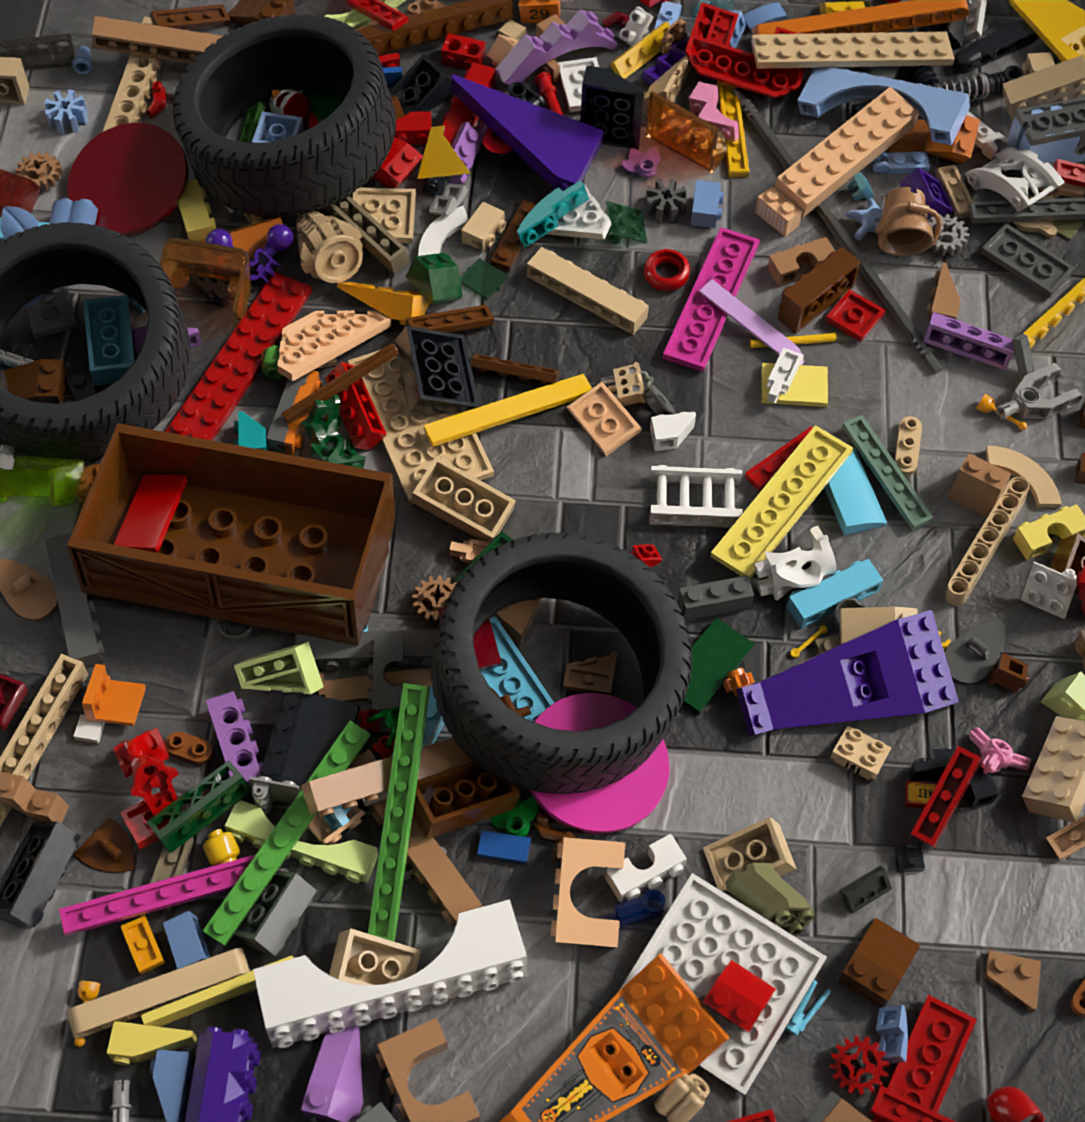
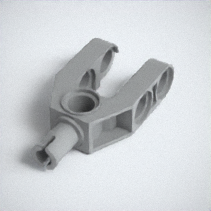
(1027, 399)

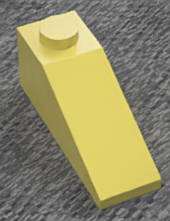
(140, 1042)

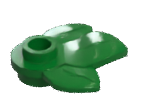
(522, 814)

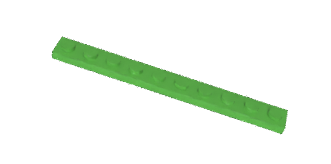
(399, 811)
(281, 840)

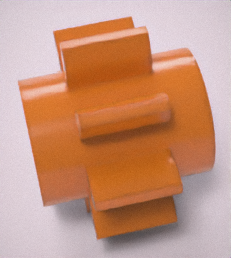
(737, 679)

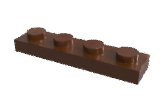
(191, 17)
(510, 245)
(454, 319)
(506, 367)

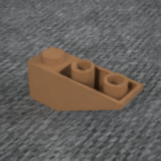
(944, 295)

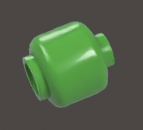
(269, 362)

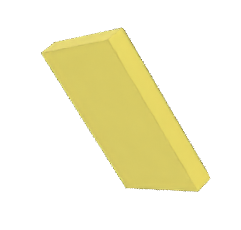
(807, 387)

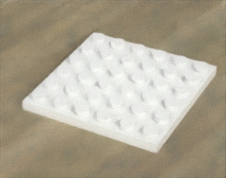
(699, 941)

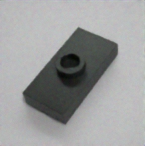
(865, 889)

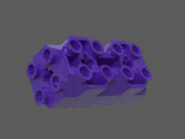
(223, 1077)

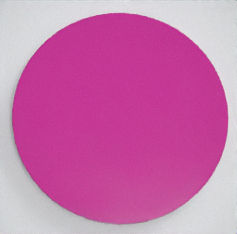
(617, 804)

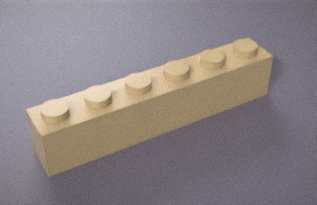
(587, 290)

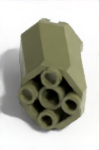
(770, 897)

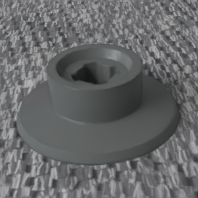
(659, 402)

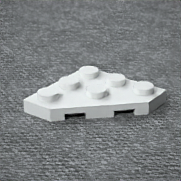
(584, 221)

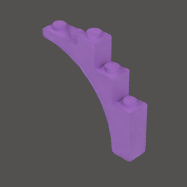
(556, 40)

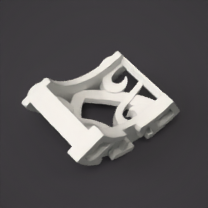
(1014, 188)

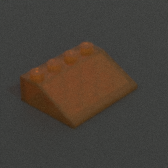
(685, 133)

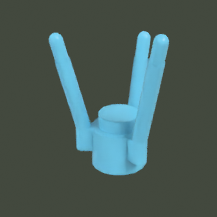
(797, 1022)

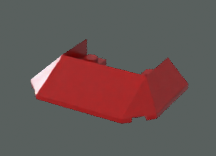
(715, 59)

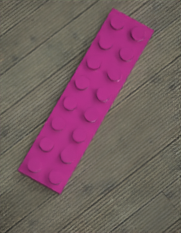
(701, 319)

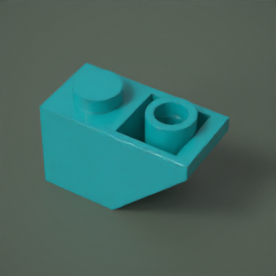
(250, 432)

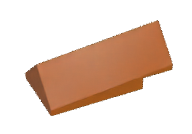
(252, 236)

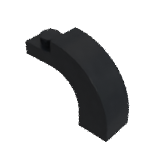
(980, 790)

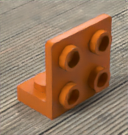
(111, 699)

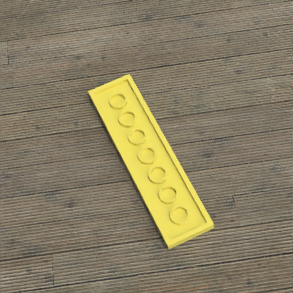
(781, 502)

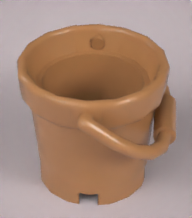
(905, 224)

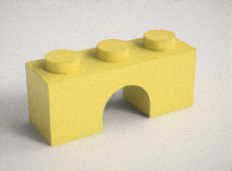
(1033, 537)

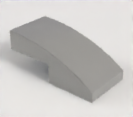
(449, 201)

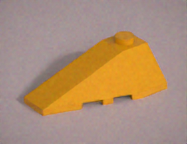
(393, 304)

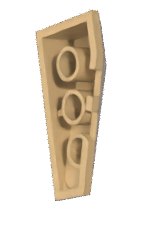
(670, 82)

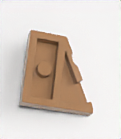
(591, 675)
(1015, 976)

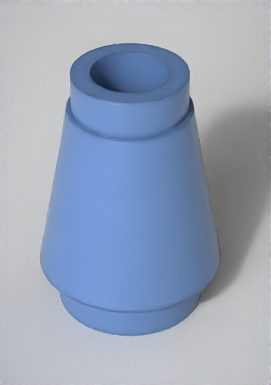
(82, 61)

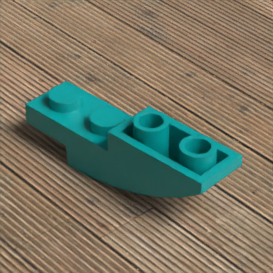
(545, 214)

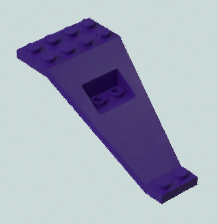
(872, 676)

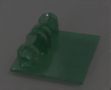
(625, 223)

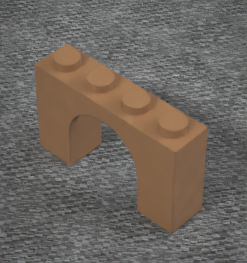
(399, 1058)

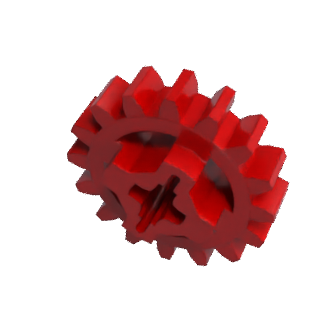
(862, 1053)

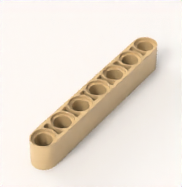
(984, 549)
(155, 993)

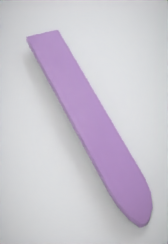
(747, 318)

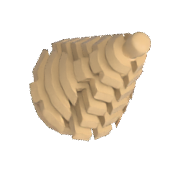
(328, 247)

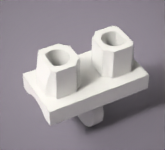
(636, 26)

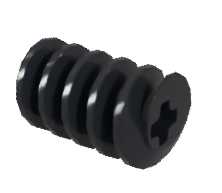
(922, 75)

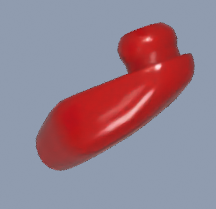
(159, 100)

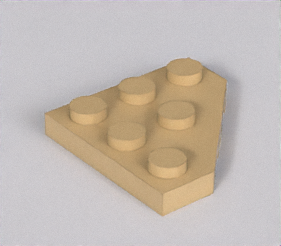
(391, 209)

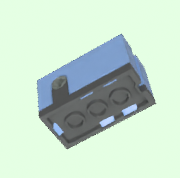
(1051, 131)

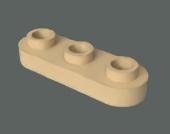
(906, 452)

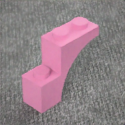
(704, 103)

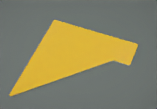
(440, 157)

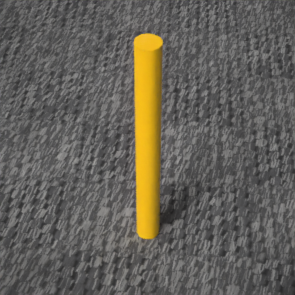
(805, 339)

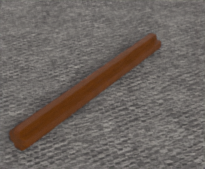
(341, 382)

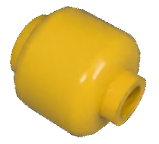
(221, 847)

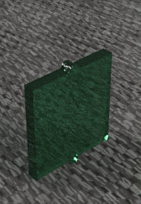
(483, 279)

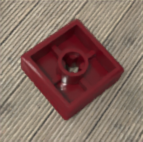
(11, 696)

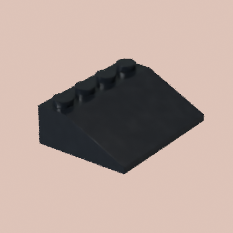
(612, 106)
(435, 372)
(304, 734)

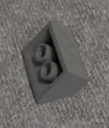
(270, 925)

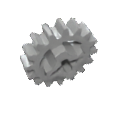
(948, 236)

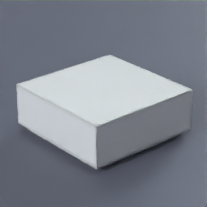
(88, 730)

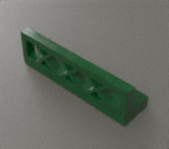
(202, 808)

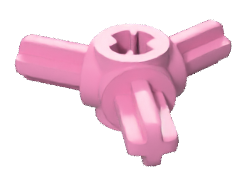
(997, 753)

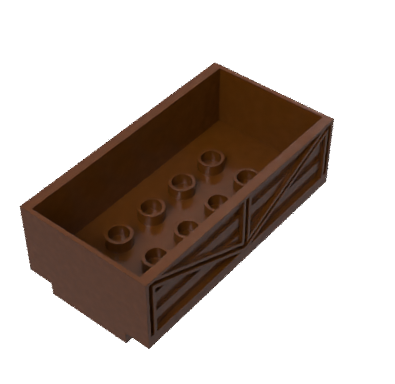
(251, 538)

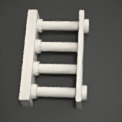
(695, 516)

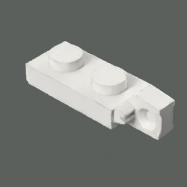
(783, 373)

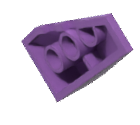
(336, 1080)

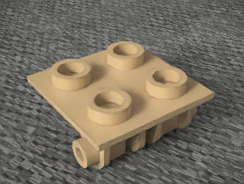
(860, 751)

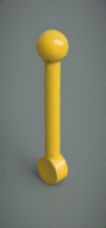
(796, 652)

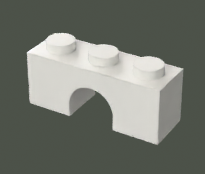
(630, 881)

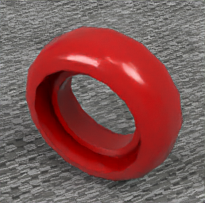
(666, 256)

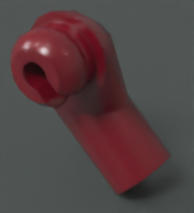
(616, 18)

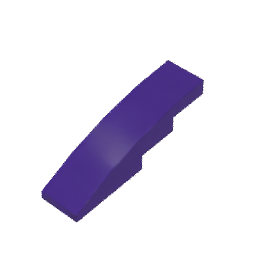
(665, 62)

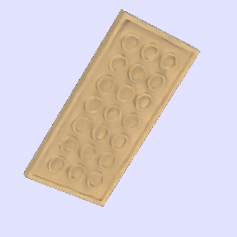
(406, 440)

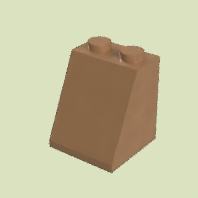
(979, 485)

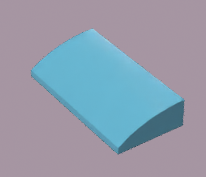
(854, 498)

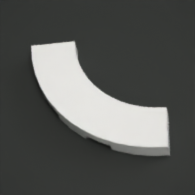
(440, 230)

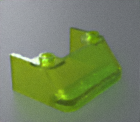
(42, 479)

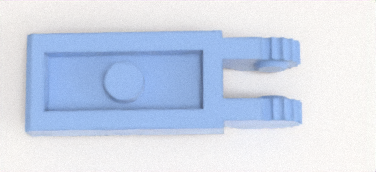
(901, 162)

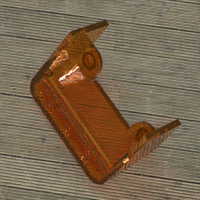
(188, 257)

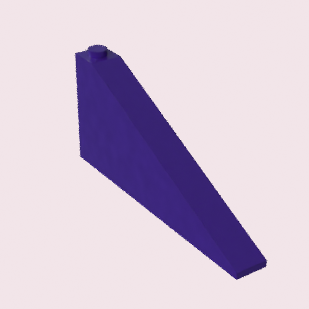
(548, 141)

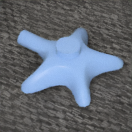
(867, 218)

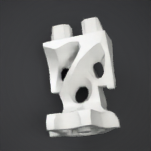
(786, 570)

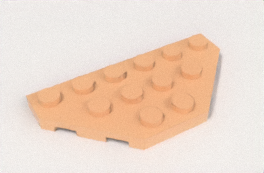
(324, 337)

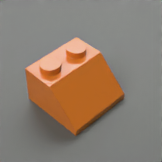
(962, 146)

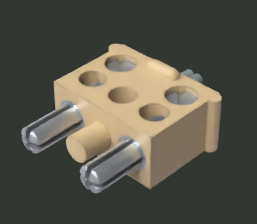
(628, 384)

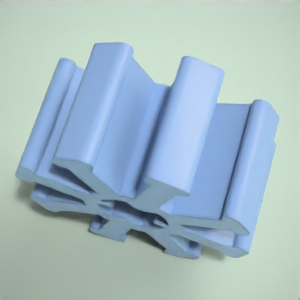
(66, 111)

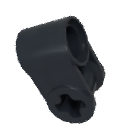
(522, 92)

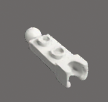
(989, 140)

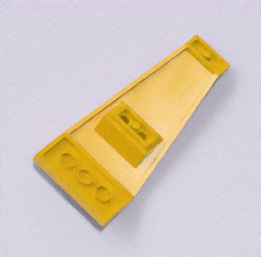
(1056, 23)

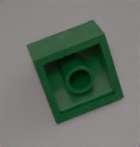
(436, 277)

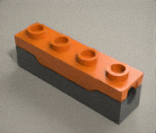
(287, 437)

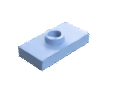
(668, 13)

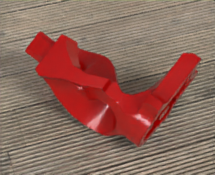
(145, 760)

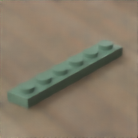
(887, 472)

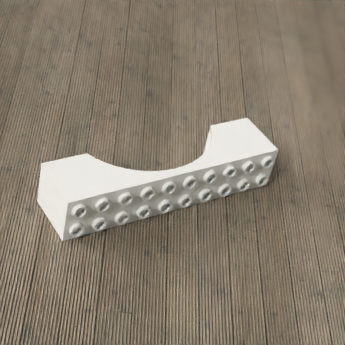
(306, 1002)

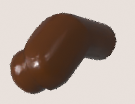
(545, 829)

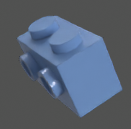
(705, 204)

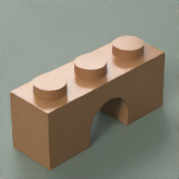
(785, 265)

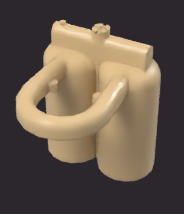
(682, 1098)

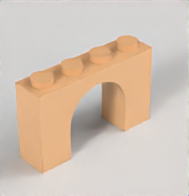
(570, 924)

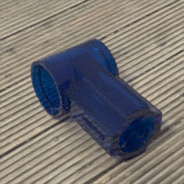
(638, 910)

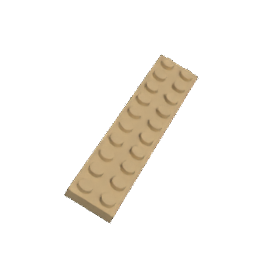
(852, 50)

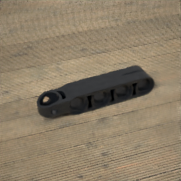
(995, 46)

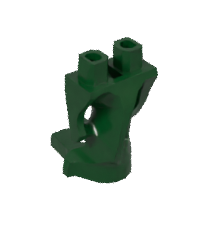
(325, 431)

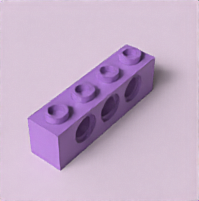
(969, 341)
(222, 709)

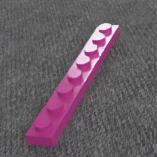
(152, 896)

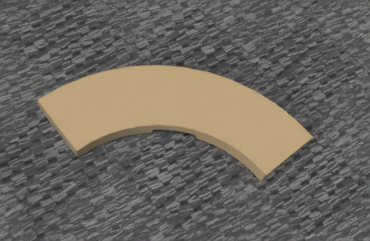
(1017, 464)

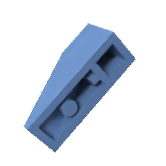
(171, 1077)

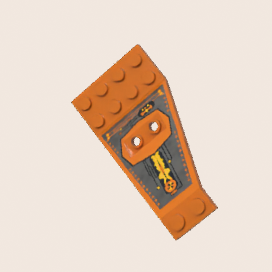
(655, 1031)

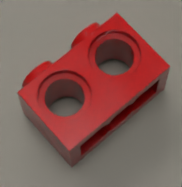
(462, 51)

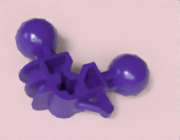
(278, 239)

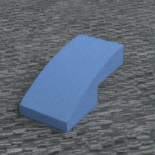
(765, 14)
(893, 1033)

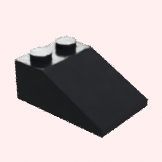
(422, 87)

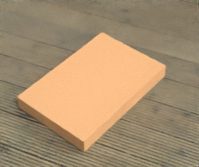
(604, 419)

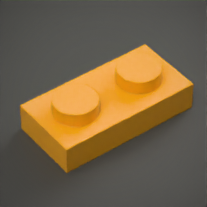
(142, 944)

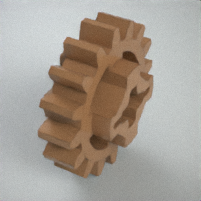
(41, 169)
(426, 597)

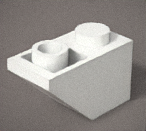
(671, 430)

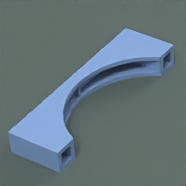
(831, 87)

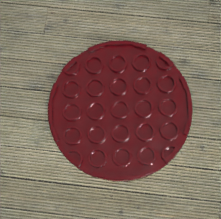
(130, 176)

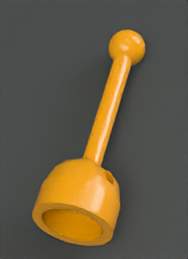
(987, 405)
(87, 991)

